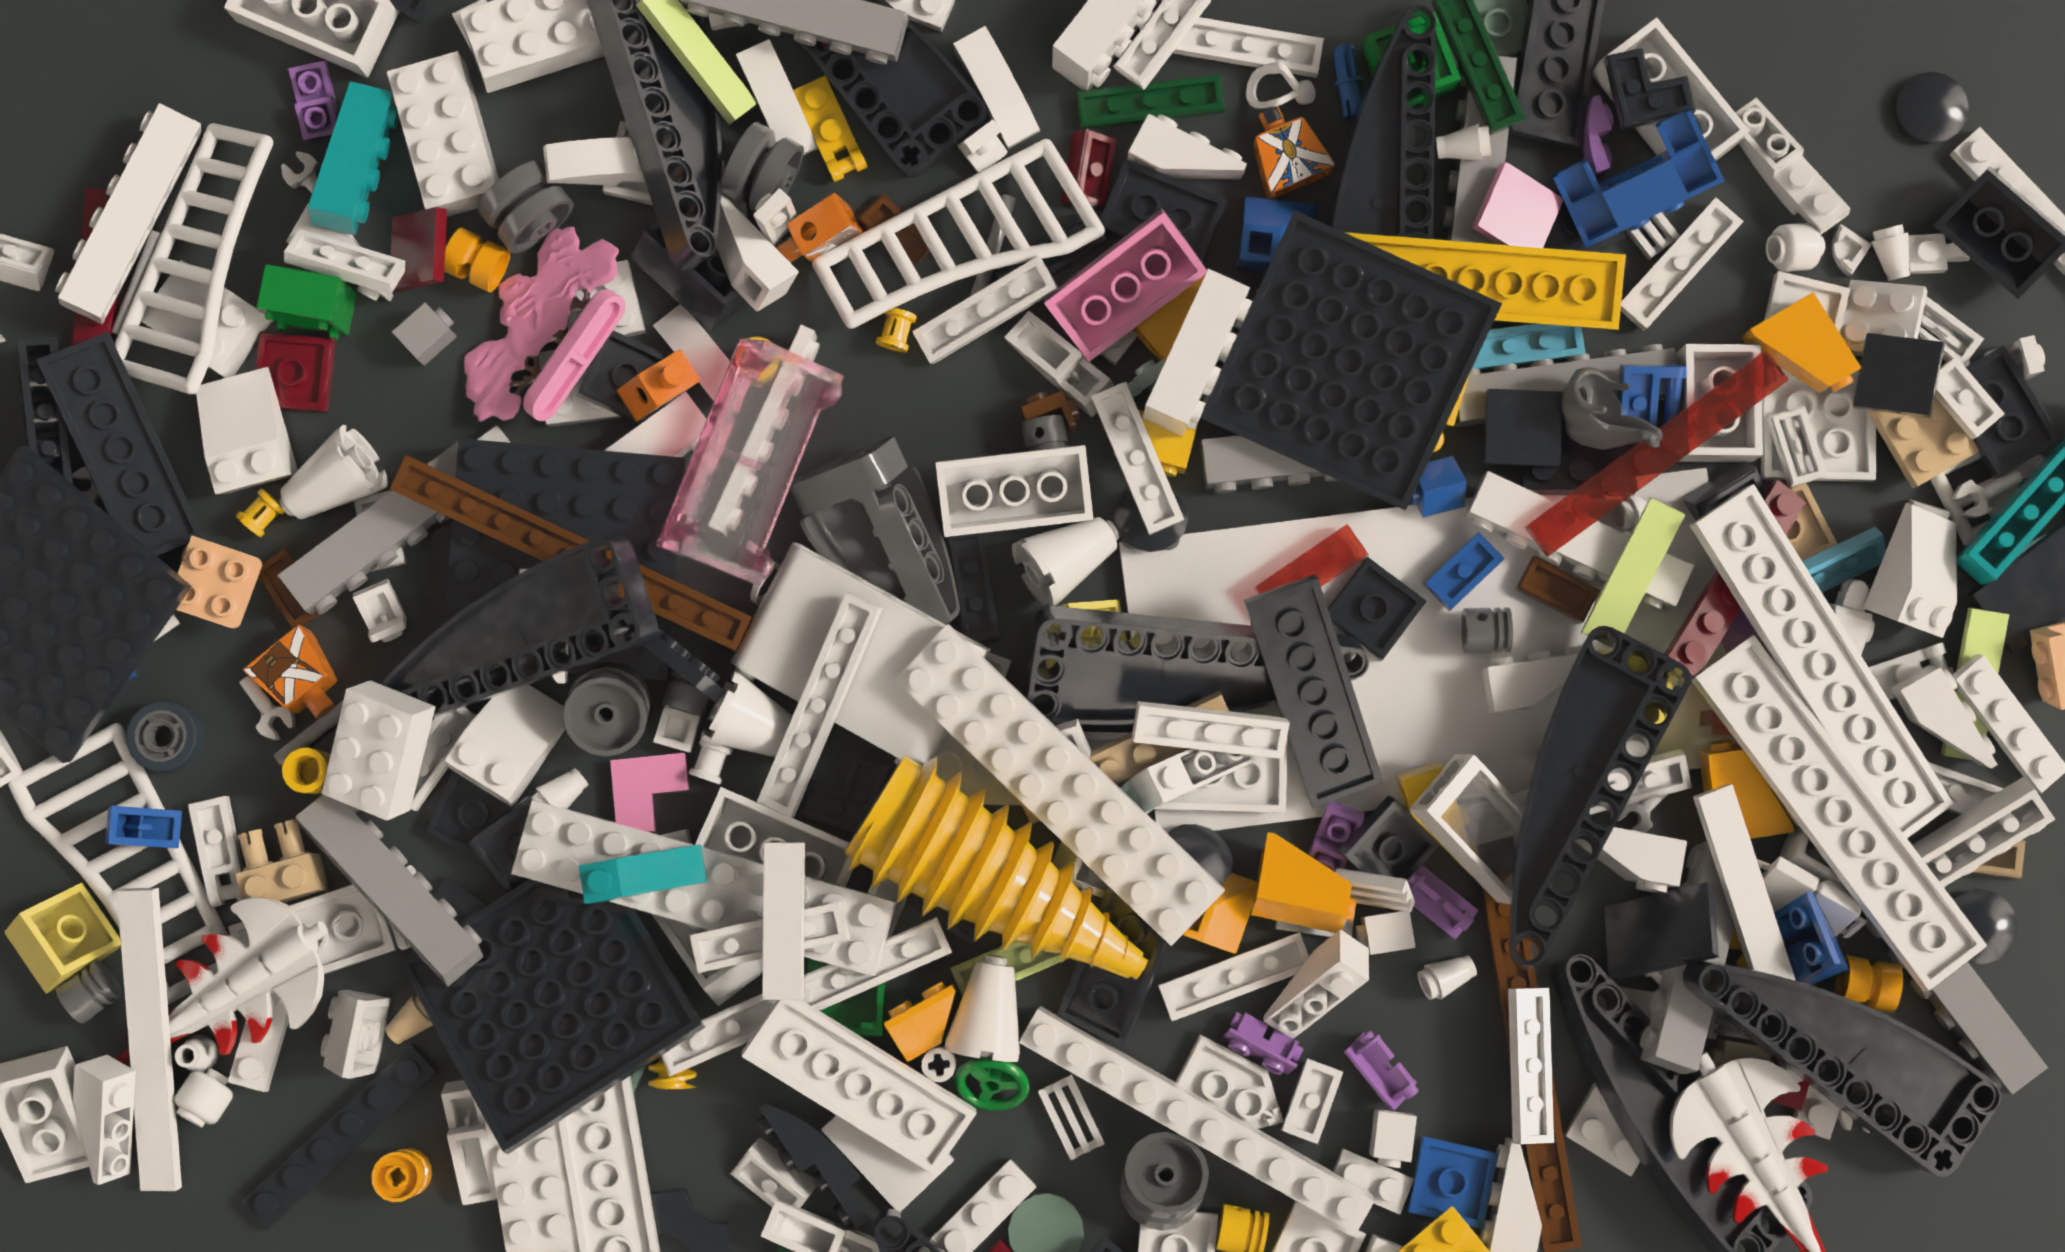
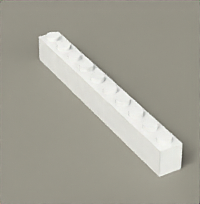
(1198, 1120)

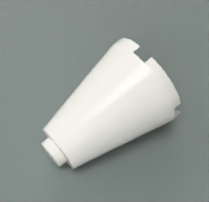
(333, 476)
(1064, 557)
(747, 719)
(987, 1014)

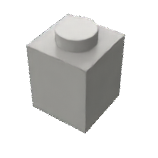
(425, 332)

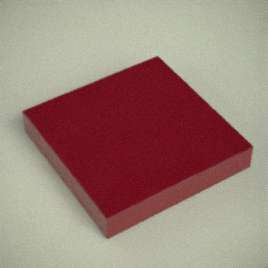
(422, 243)
(299, 369)

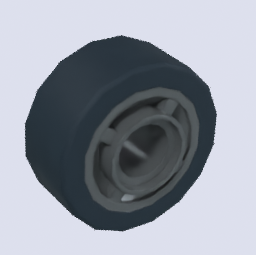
(144, 733)

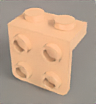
(219, 581)
(2049, 657)

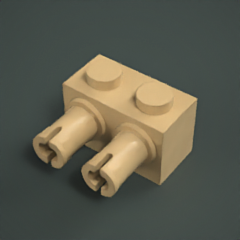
(291, 878)

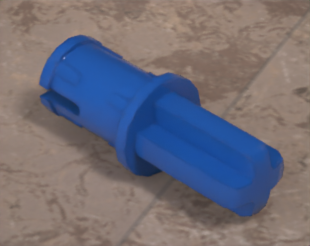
(1348, 80)

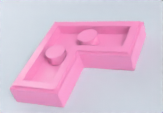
(641, 777)

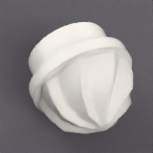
(1627, 513)

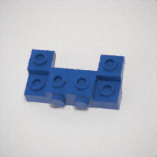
(1643, 190)

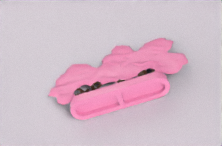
(537, 314)

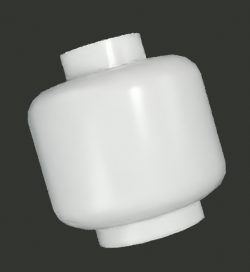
(1795, 247)
(203, 1097)

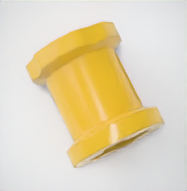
(896, 330)
(249, 516)

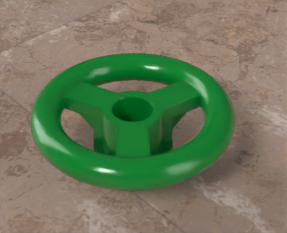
(993, 1078)

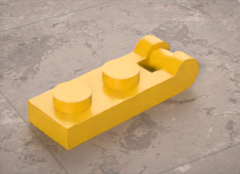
(829, 128)

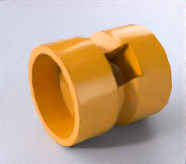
(479, 261)
(1875, 984)
(401, 1174)

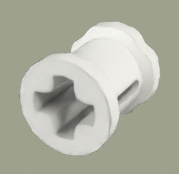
(710, 761)
(931, 1073)

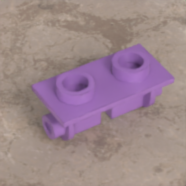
(1440, 902)
(1274, 1053)
(1371, 1058)

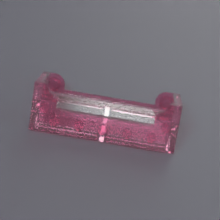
(747, 459)

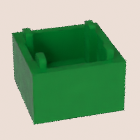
(1446, 71)
(306, 300)
(860, 1013)

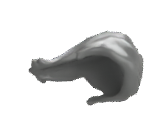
(1596, 416)

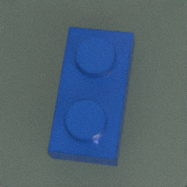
(1464, 571)

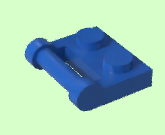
(1643, 394)

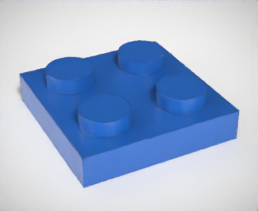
(1452, 1176)

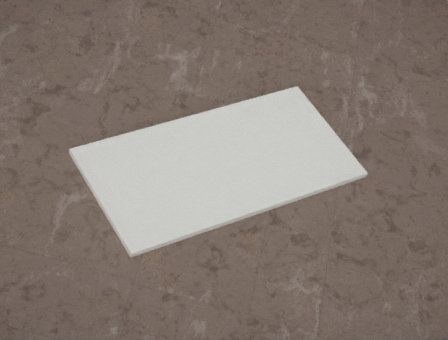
(1426, 691)

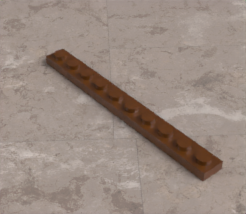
(545, 540)
(1545, 1161)

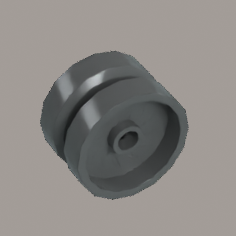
(761, 166)
(524, 207)
(588, 705)
(1164, 1181)

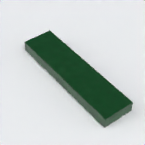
(1479, 64)
(1132, 104)

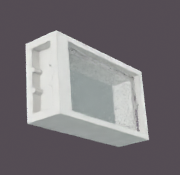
(1474, 821)

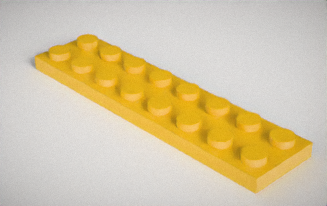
(1528, 281)

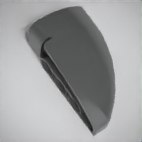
(879, 526)

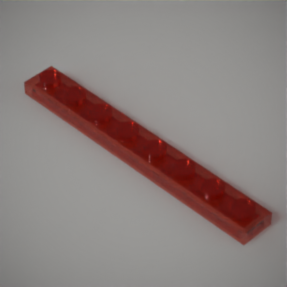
(1645, 463)

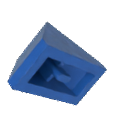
(143, 827)

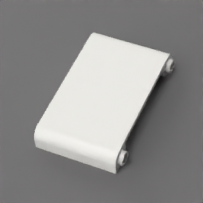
(791, 632)

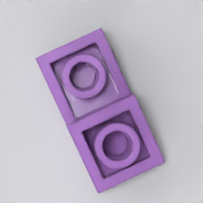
(314, 99)
(1596, 128)
(1334, 830)

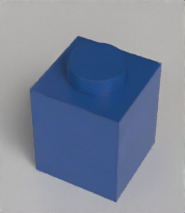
(1440, 488)

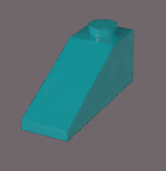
(642, 874)

